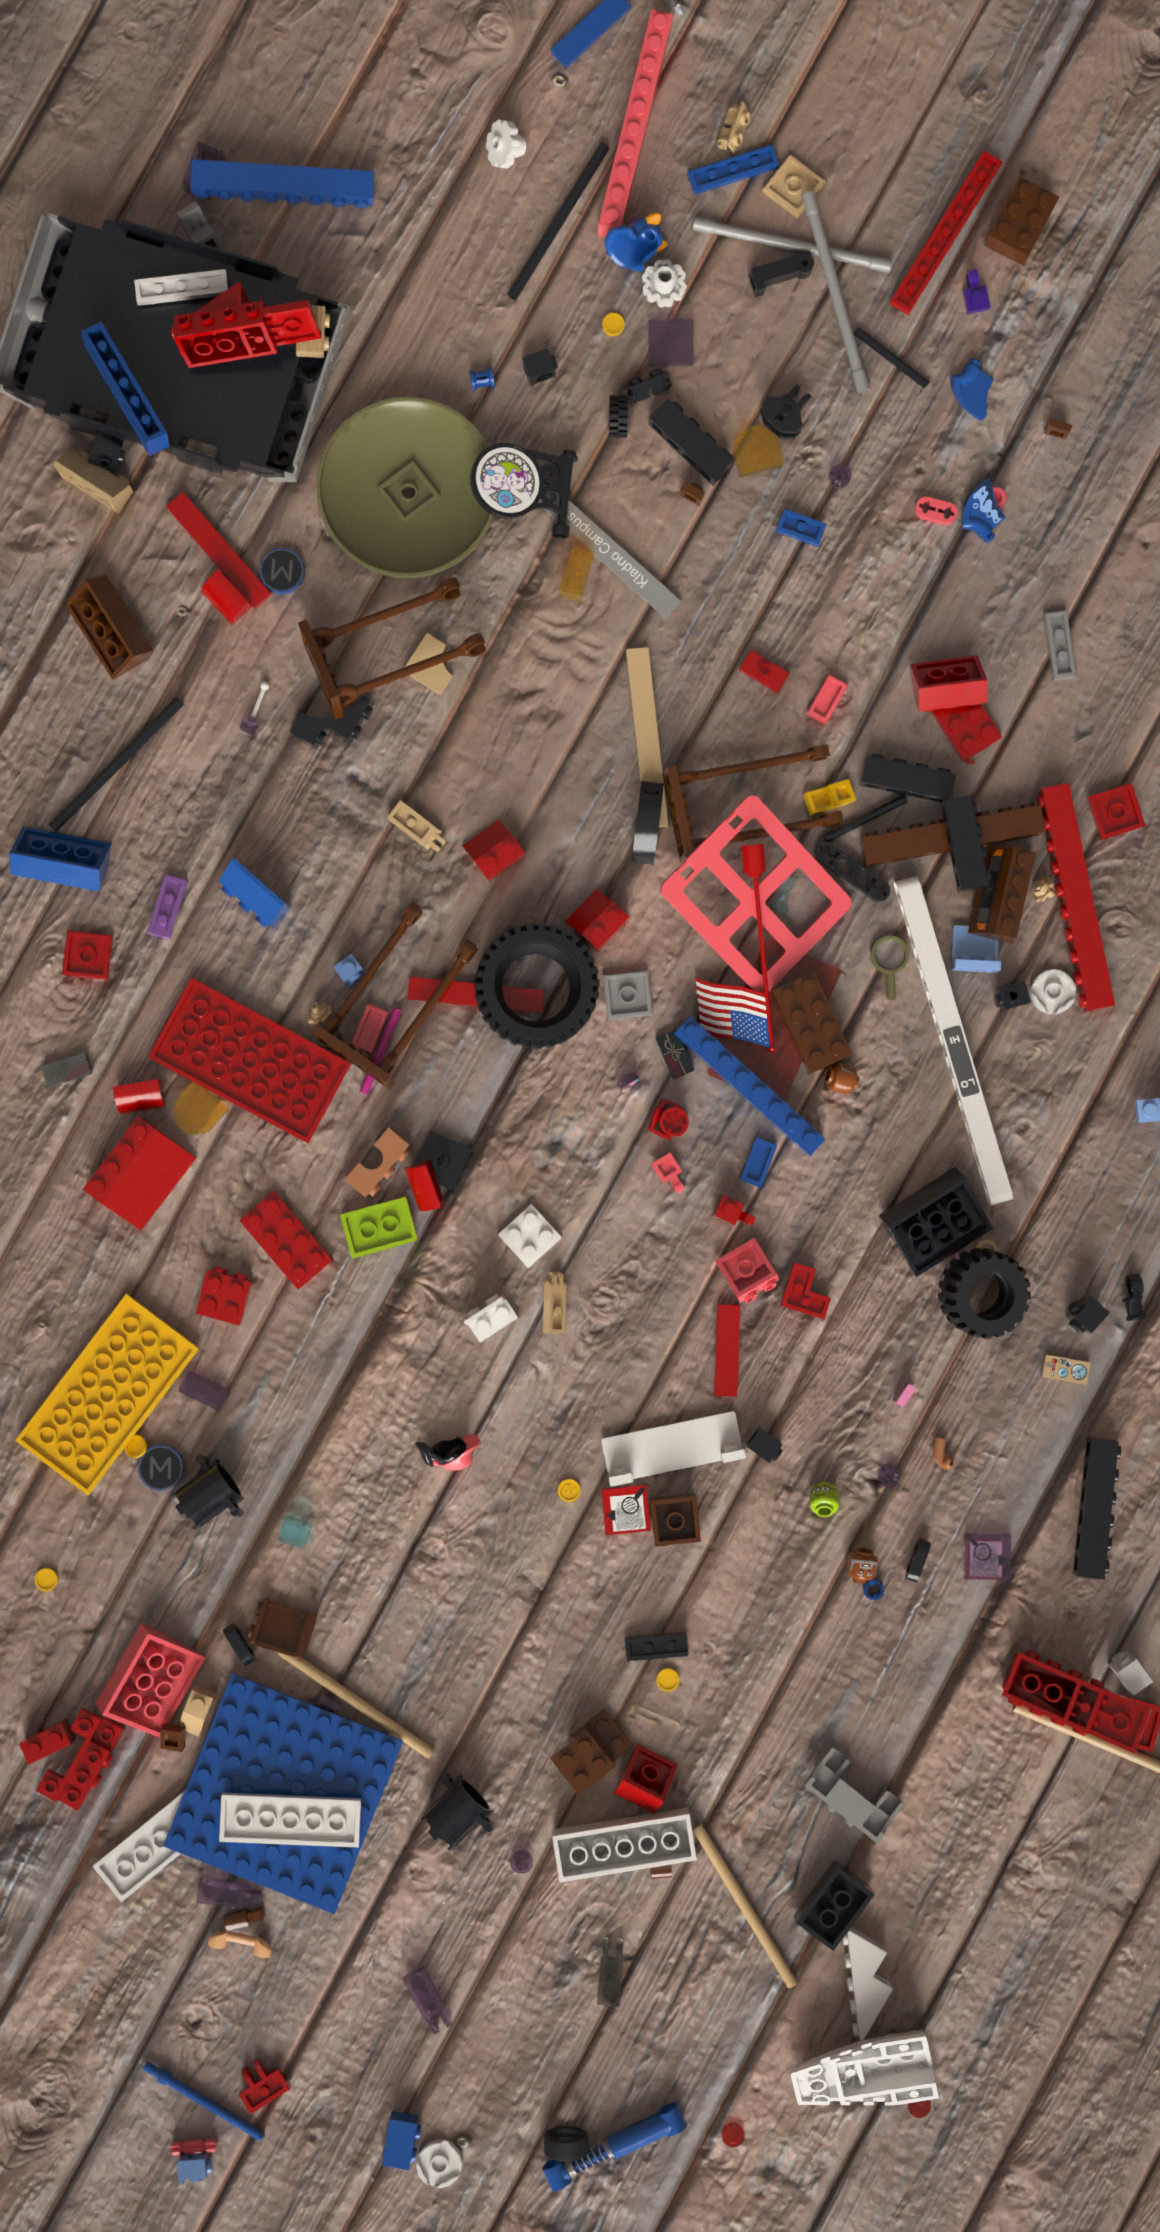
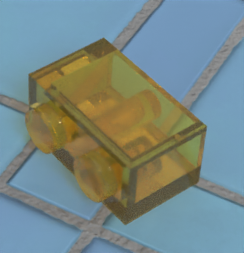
(576, 574)

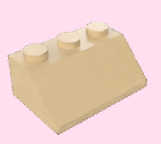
(94, 480)

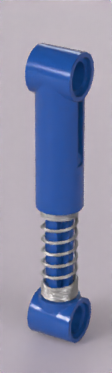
(666, 2122)

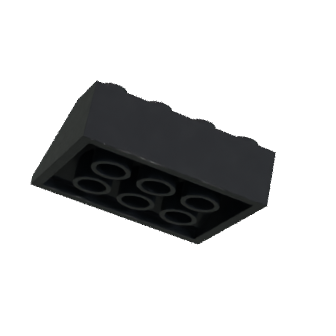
(936, 1221)

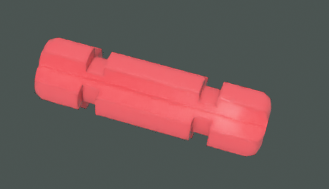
(193, 2146)

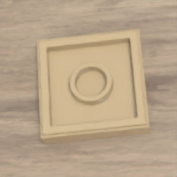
(790, 183)

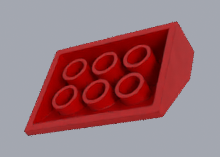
(139, 1173)

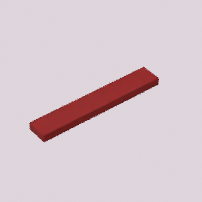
(218, 550)
(464, 994)

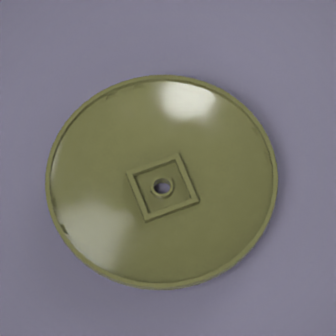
(378, 457)

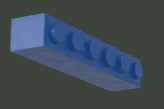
(125, 388)

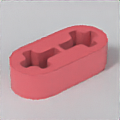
(935, 516)

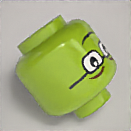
(824, 1499)

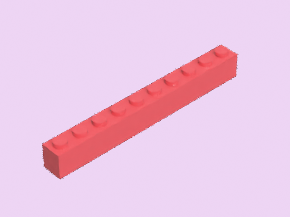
(636, 121)

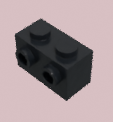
(1086, 1314)

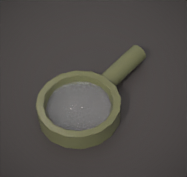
(889, 957)

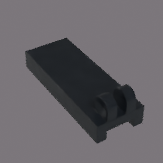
(657, 1646)

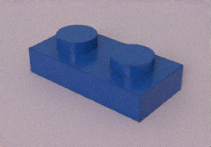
(801, 527)

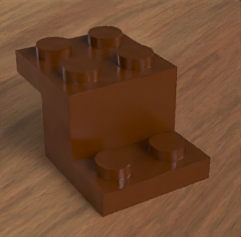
(591, 1751)

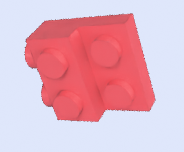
(747, 1271)

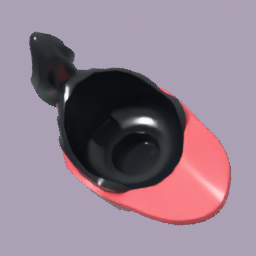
(450, 1454)

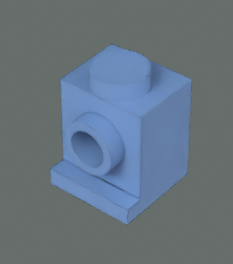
(349, 970)
(194, 2167)

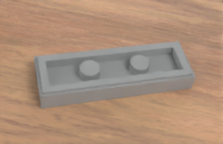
(1059, 645)

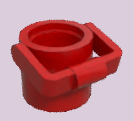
(672, 1121)

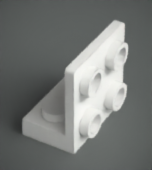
(490, 1318)

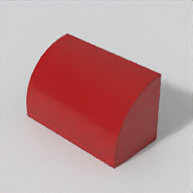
(225, 597)
(139, 1096)
(424, 1186)

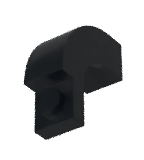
(647, 822)

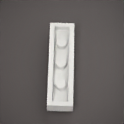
(181, 287)

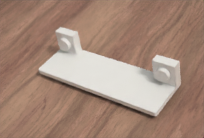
(672, 1447)

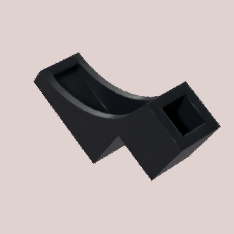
(313, 730)

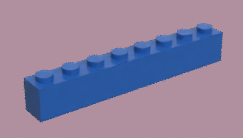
(281, 183)
(749, 1086)

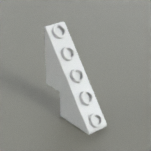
(868, 1988)

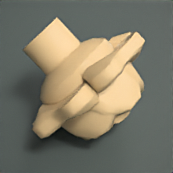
(1042, 889)
(319, 1013)

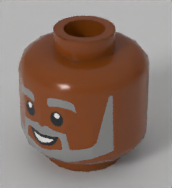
(841, 1078)
(862, 1565)

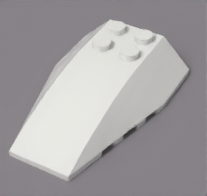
(871, 2070)

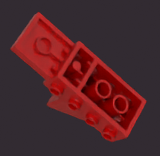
(232, 321)
(1075, 1700)

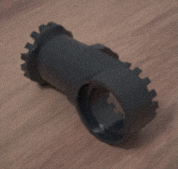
(1133, 1302)

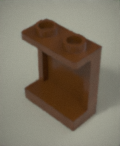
(282, 1629)

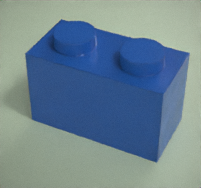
(400, 2140)

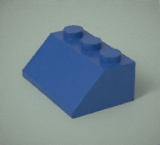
(253, 894)

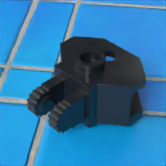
(786, 412)

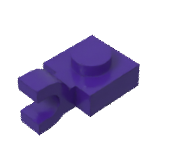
(976, 296)

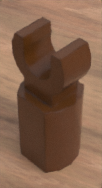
(243, 1918)

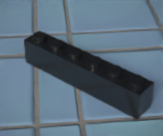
(1096, 1508)

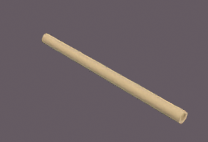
(361, 1705)
(1139, 1758)
(744, 1905)

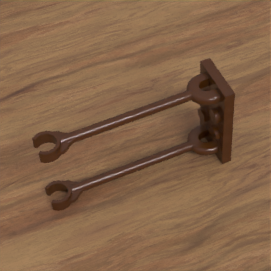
(342, 695)
(678, 801)
(363, 1060)

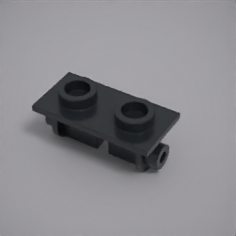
(639, 387)

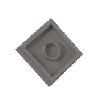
(627, 995)

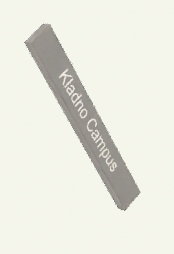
(617, 559)

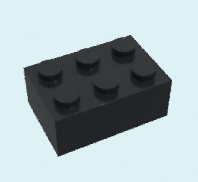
(834, 1905)

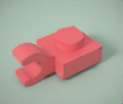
(667, 1170)

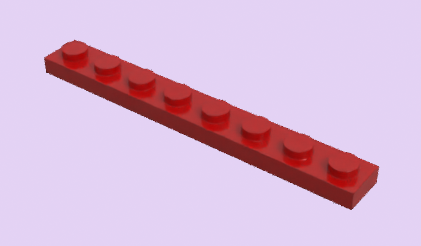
(946, 232)

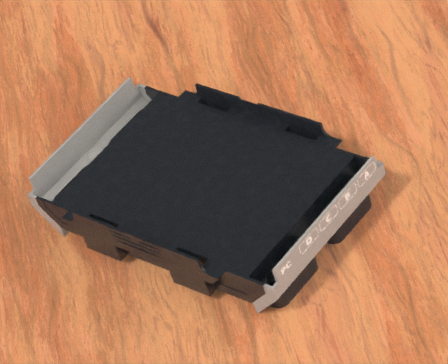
(221, 409)

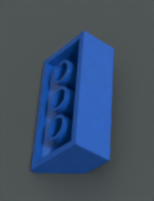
(60, 858)

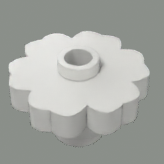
(504, 144)
(664, 283)

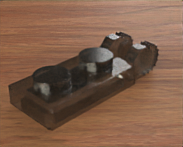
(610, 1975)

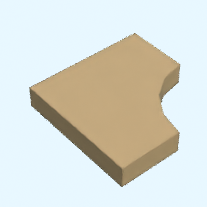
(435, 677)

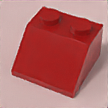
(494, 850)
(597, 920)
(646, 1779)

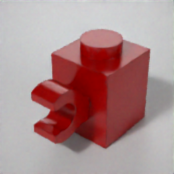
(731, 1211)

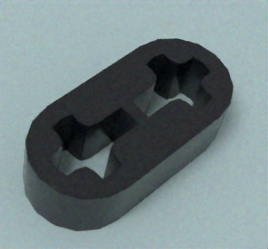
(917, 1560)
(239, 1644)

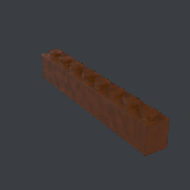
(932, 839)

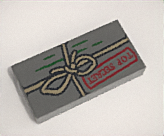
(66, 1070)

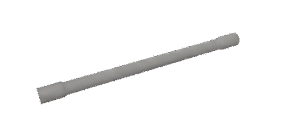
(712, 227)
(858, 372)

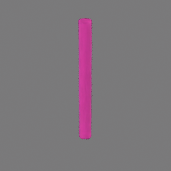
(383, 1044)

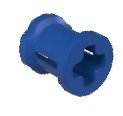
(488, 381)

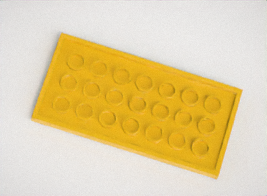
(107, 1394)

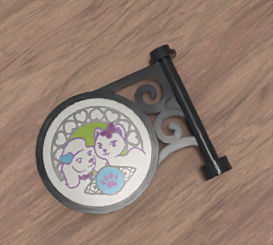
(510, 483)

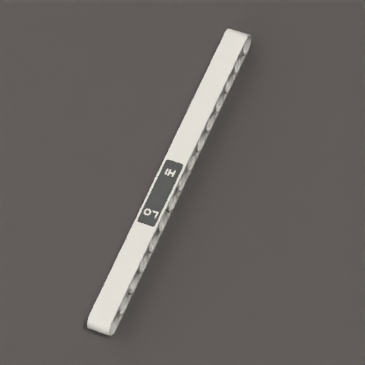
(953, 1040)

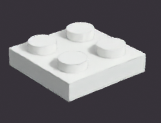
(529, 1236)

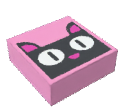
(904, 1394)

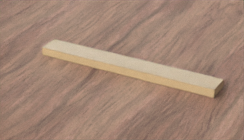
(645, 721)

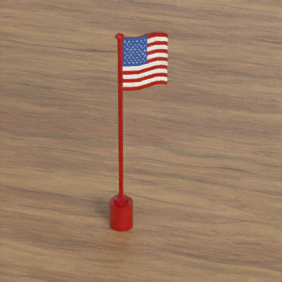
(734, 1009)

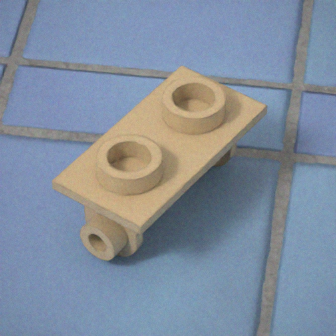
(738, 118)

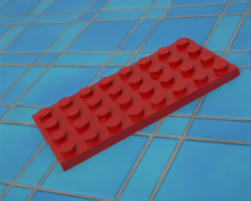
(249, 1060)

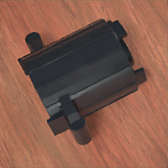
(209, 1493)
(457, 1812)

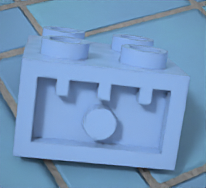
(973, 952)

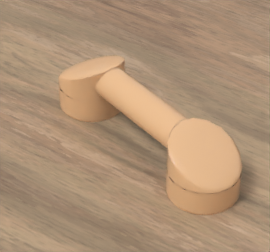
(261, 1946)

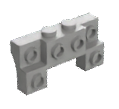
(847, 1800)

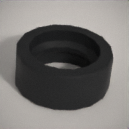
(566, 2143)

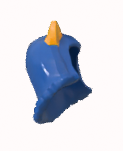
(635, 242)

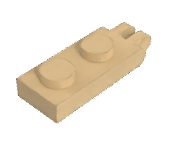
(415, 826)
(554, 1304)

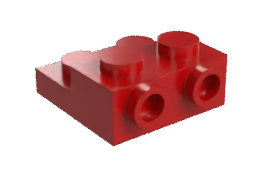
(224, 1296)

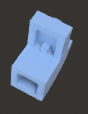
(1147, 1110)

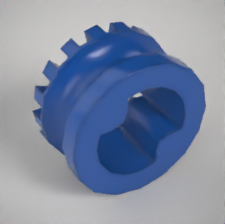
(874, 1596)

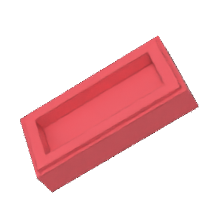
(827, 699)
(369, 1028)

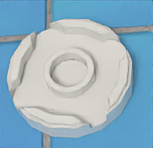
(1052, 991)
(439, 2163)

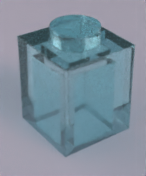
(296, 1532)

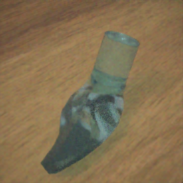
(778, 901)

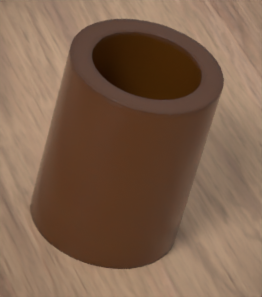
(661, 1872)

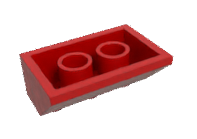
(949, 683)

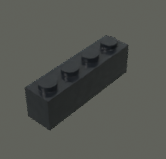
(691, 442)
(907, 779)
(964, 843)

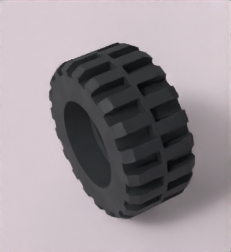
(1008, 1305)

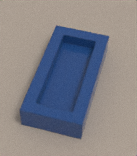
(758, 1162)

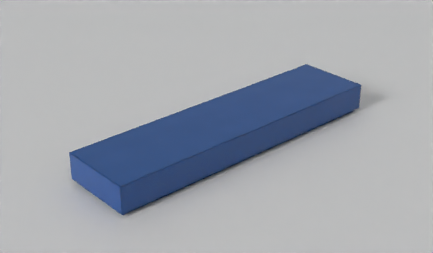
(589, 30)
(733, 169)

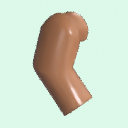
(940, 1455)

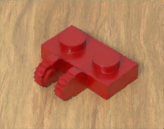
(264, 2089)

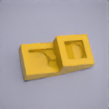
(829, 797)

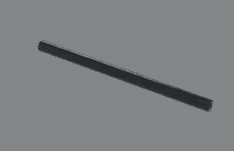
(558, 221)
(117, 763)

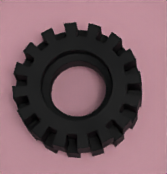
(618, 416)

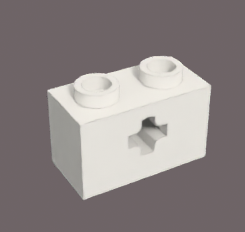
(1129, 1672)

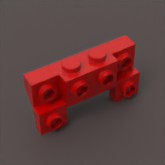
(84, 1771)

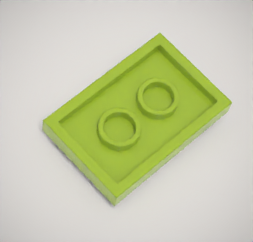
(379, 1227)

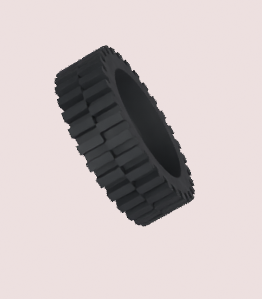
(550, 943)

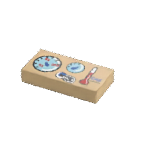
(1065, 1369)

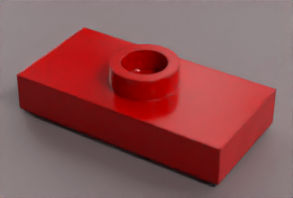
(764, 671)

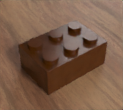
(1021, 221)

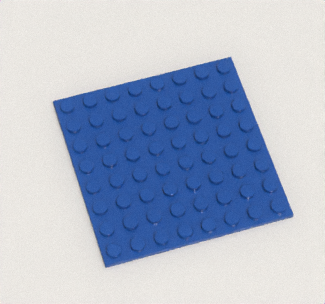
(281, 1747)

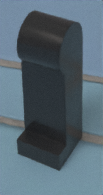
(780, 271)

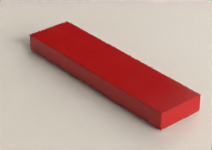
(727, 1350)

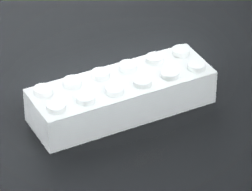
(623, 1844)

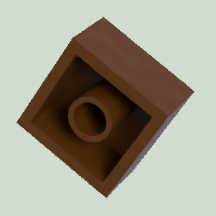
(675, 1519)

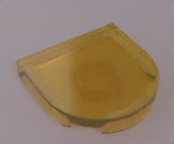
(756, 451)
(197, 1110)

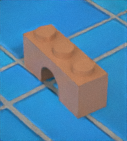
(367, 1180)

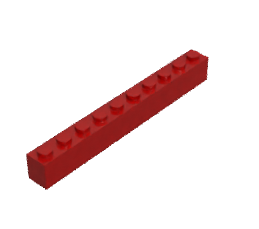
(1076, 898)

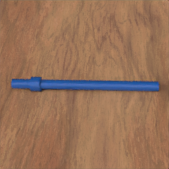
(164, 2077)

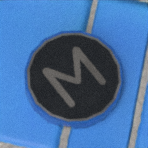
(282, 571)
(161, 1467)

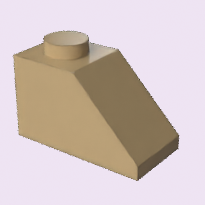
(197, 1710)

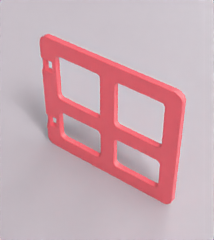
(718, 937)

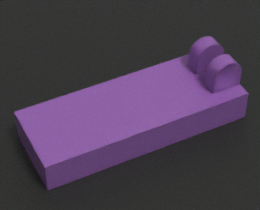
(167, 907)

